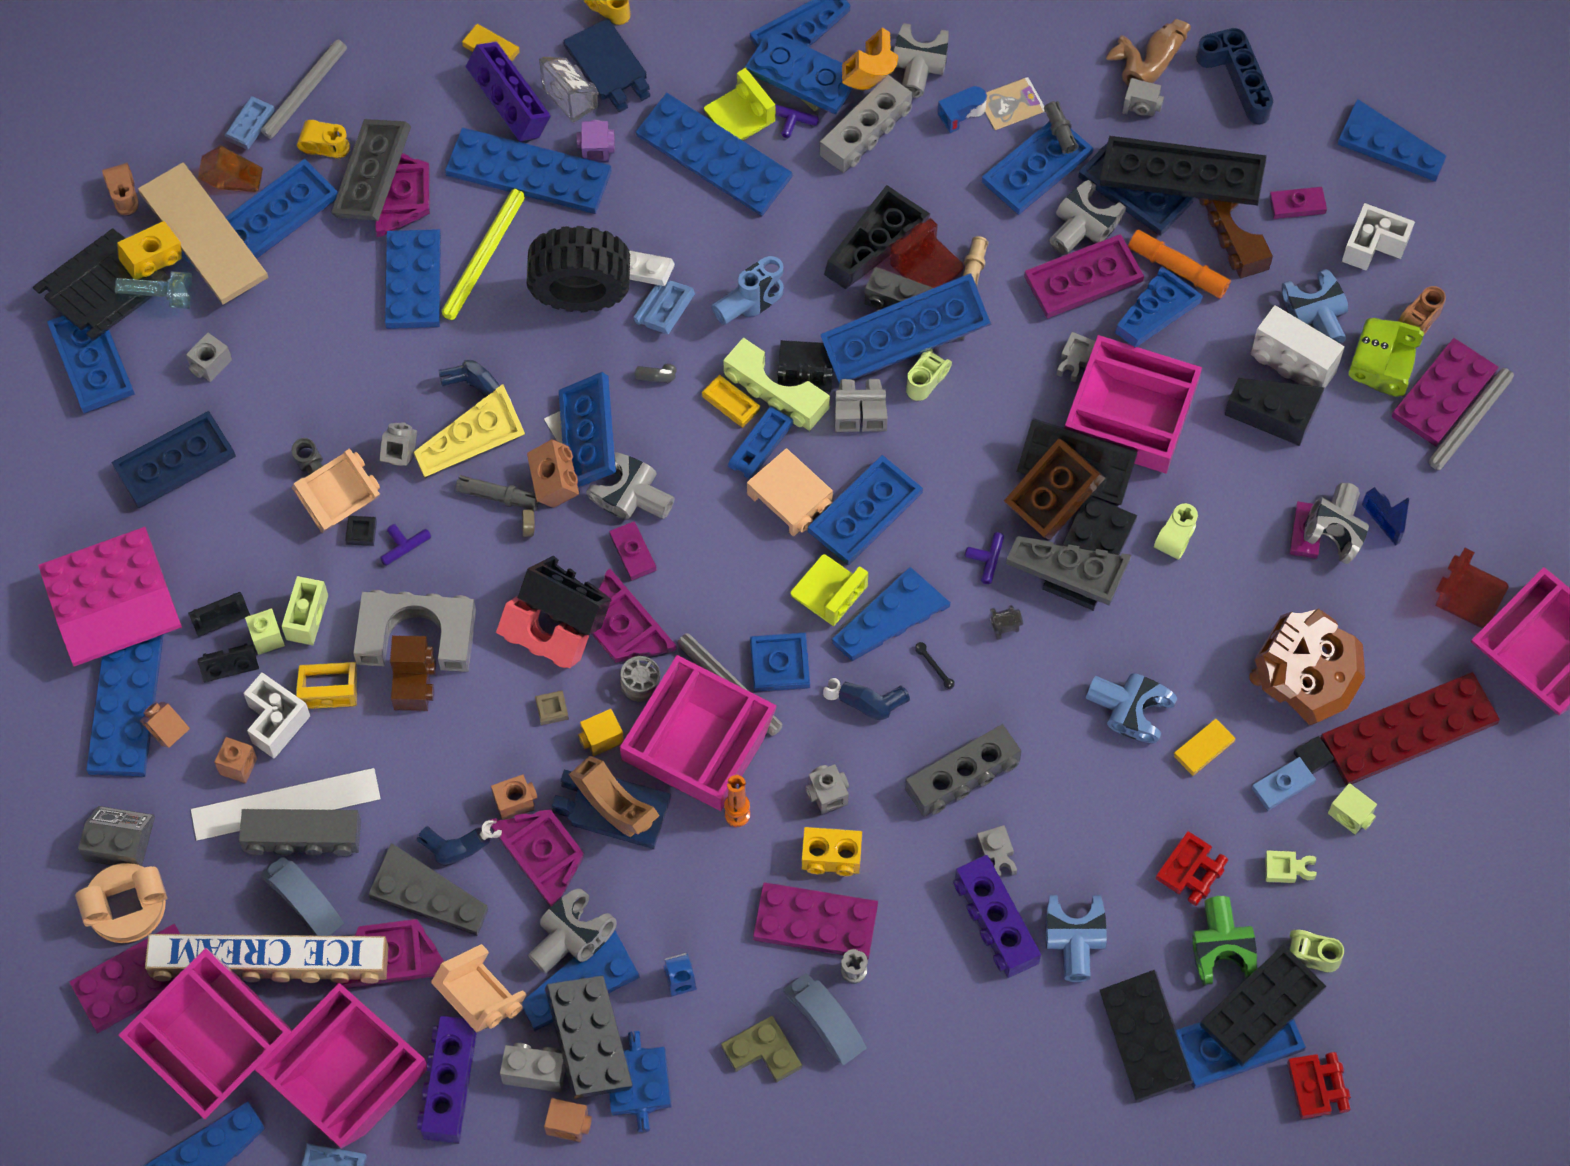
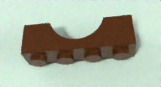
(1246, 251)

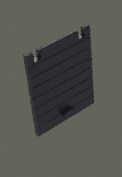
(86, 287)

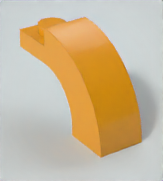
(869, 68)

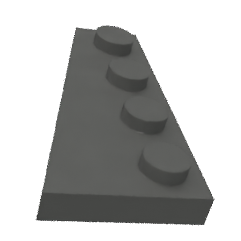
(1079, 570)
(422, 891)

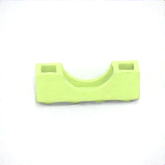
(802, 403)

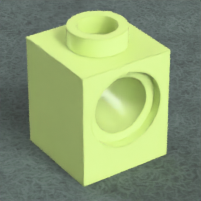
(264, 631)
(1353, 809)

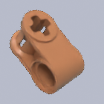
(121, 188)
(1422, 313)

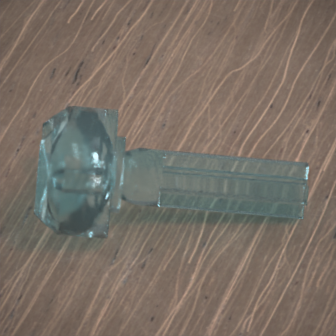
(175, 289)

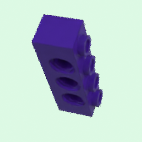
(508, 91)
(983, 874)
(447, 1125)

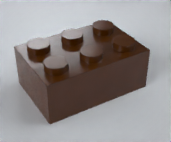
(1054, 489)

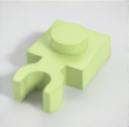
(1283, 867)

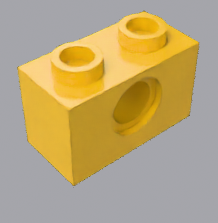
(149, 250)

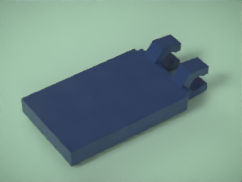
(608, 63)
(588, 818)

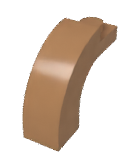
(611, 798)

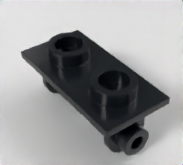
(219, 614)
(221, 665)

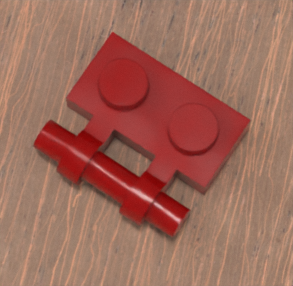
(1184, 863)
(1310, 1088)

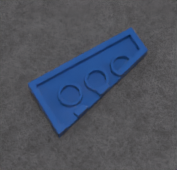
(806, 22)
(1390, 143)
(1157, 307)
(897, 608)

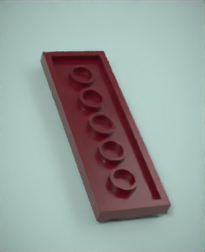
(1410, 728)

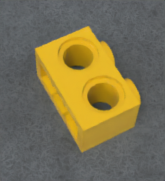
(832, 843)

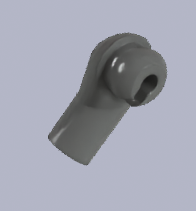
(664, 375)

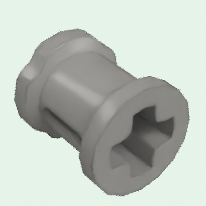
(849, 973)

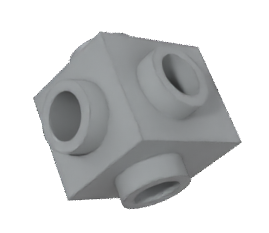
(828, 788)

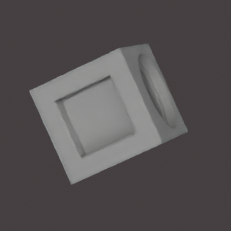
(208, 347)

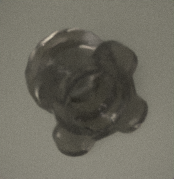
(1005, 621)

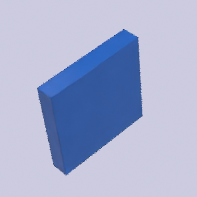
(779, 662)

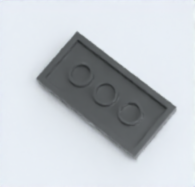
(371, 169)

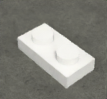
(650, 268)

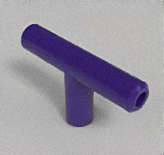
(791, 117)
(404, 545)
(990, 557)

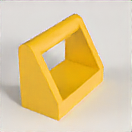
(328, 695)

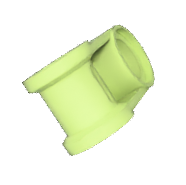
(928, 370)
(1176, 534)
(1312, 950)

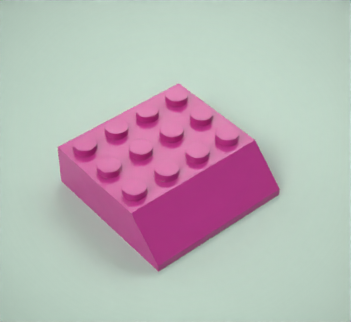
(1134, 400)
(109, 596)
(1534, 639)
(697, 732)
(205, 1033)
(342, 1067)

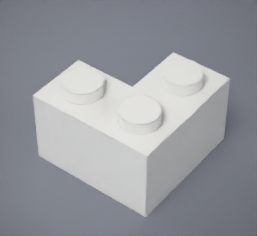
(1377, 231)
(279, 713)

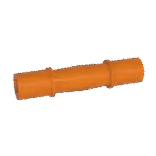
(1179, 264)

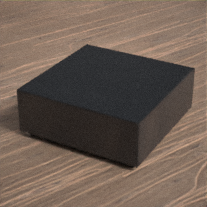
(361, 530)
(1314, 754)

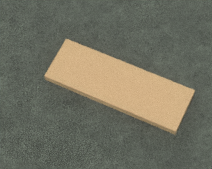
(203, 233)

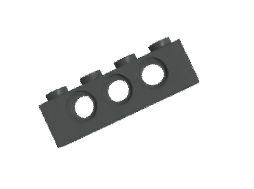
(995, 743)

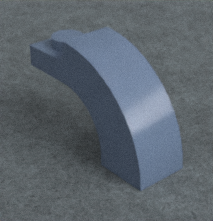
(303, 897)
(826, 1017)

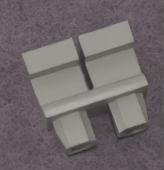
(851, 401)

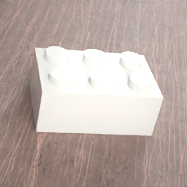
(1296, 349)

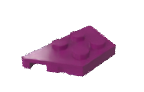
(407, 196)
(628, 627)
(542, 851)
(409, 951)

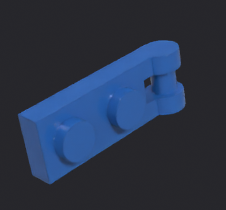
(761, 442)

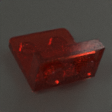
(924, 257)
(1470, 591)

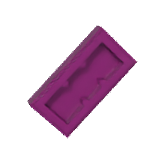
(1298, 202)
(1298, 544)
(632, 550)

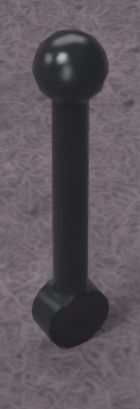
(921, 649)

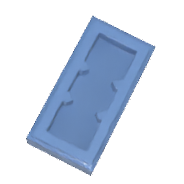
(249, 123)
(1283, 784)
(326, 1156)

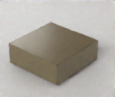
(551, 707)

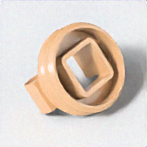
(117, 879)

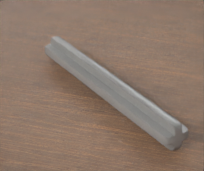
(303, 89)
(1471, 419)
(708, 662)

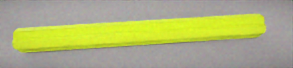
(483, 254)

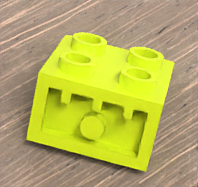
(743, 109)
(830, 589)

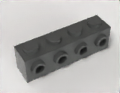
(889, 288)
(300, 831)

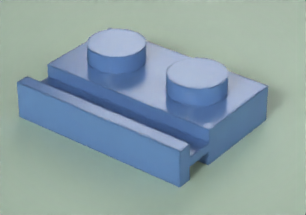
(664, 306)

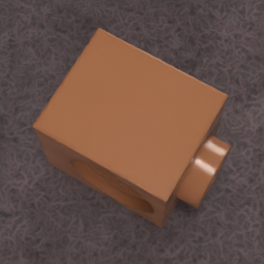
(164, 723)
(235, 760)
(508, 808)
(567, 1120)

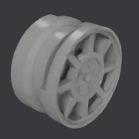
(639, 679)

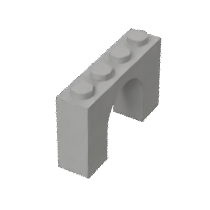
(383, 611)

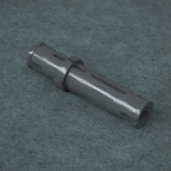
(492, 491)

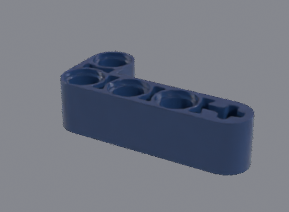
(1242, 76)

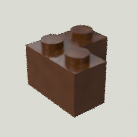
(412, 667)

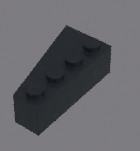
(871, 239)

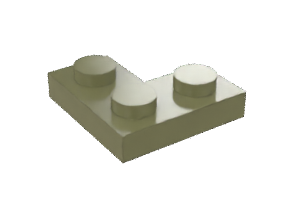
(765, 1042)

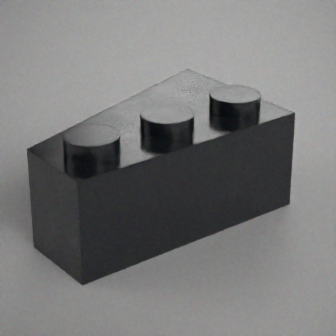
(1275, 407)
(564, 597)

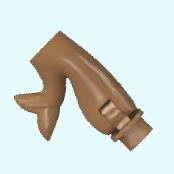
(1159, 52)

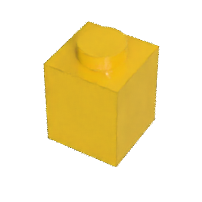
(601, 732)

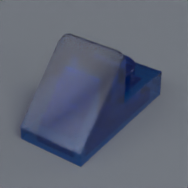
(1390, 519)

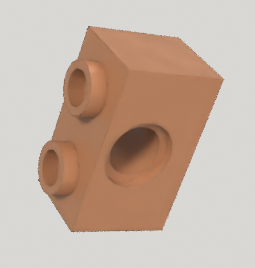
(553, 473)

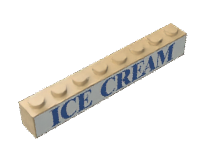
(273, 956)

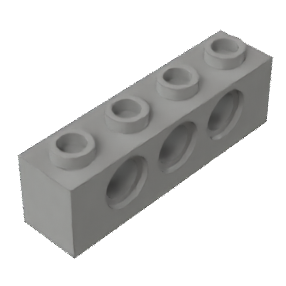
(886, 94)

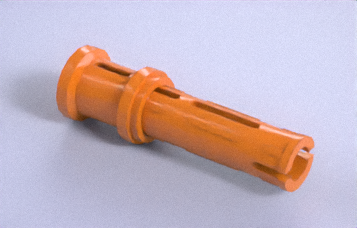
(737, 800)

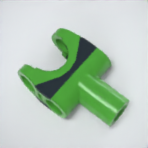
(1223, 941)

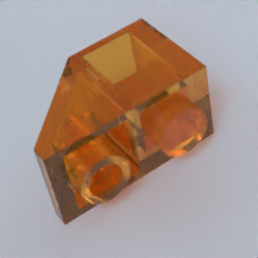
(229, 171)

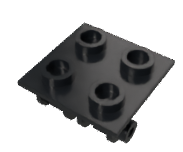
(804, 363)

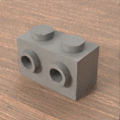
(533, 1067)

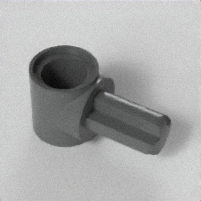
(308, 464)

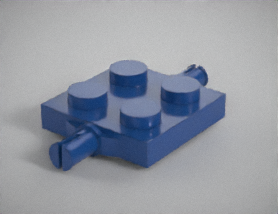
(649, 1080)

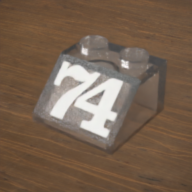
(568, 87)

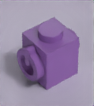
(596, 140)

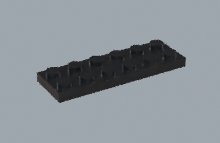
(1183, 170)

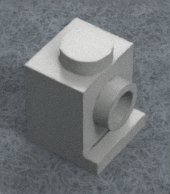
(1143, 98)

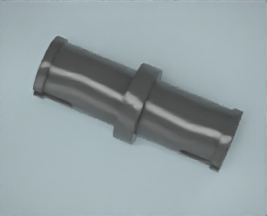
(1060, 127)

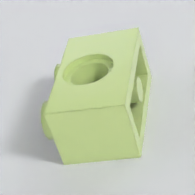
(305, 610)

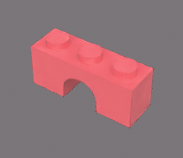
(521, 626)

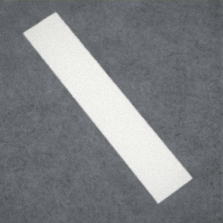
(317, 795)

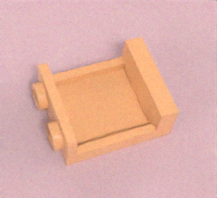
(336, 490)
(791, 491)
(475, 990)

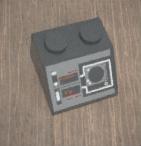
(116, 836)

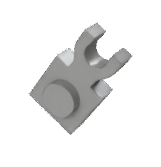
(1076, 354)
(998, 847)

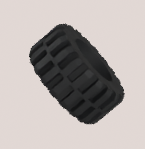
(578, 269)

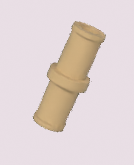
(975, 260)

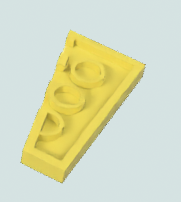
(474, 432)

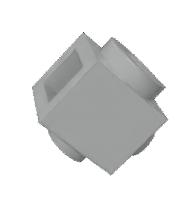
(398, 444)

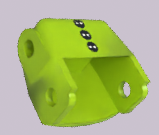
(1385, 355)

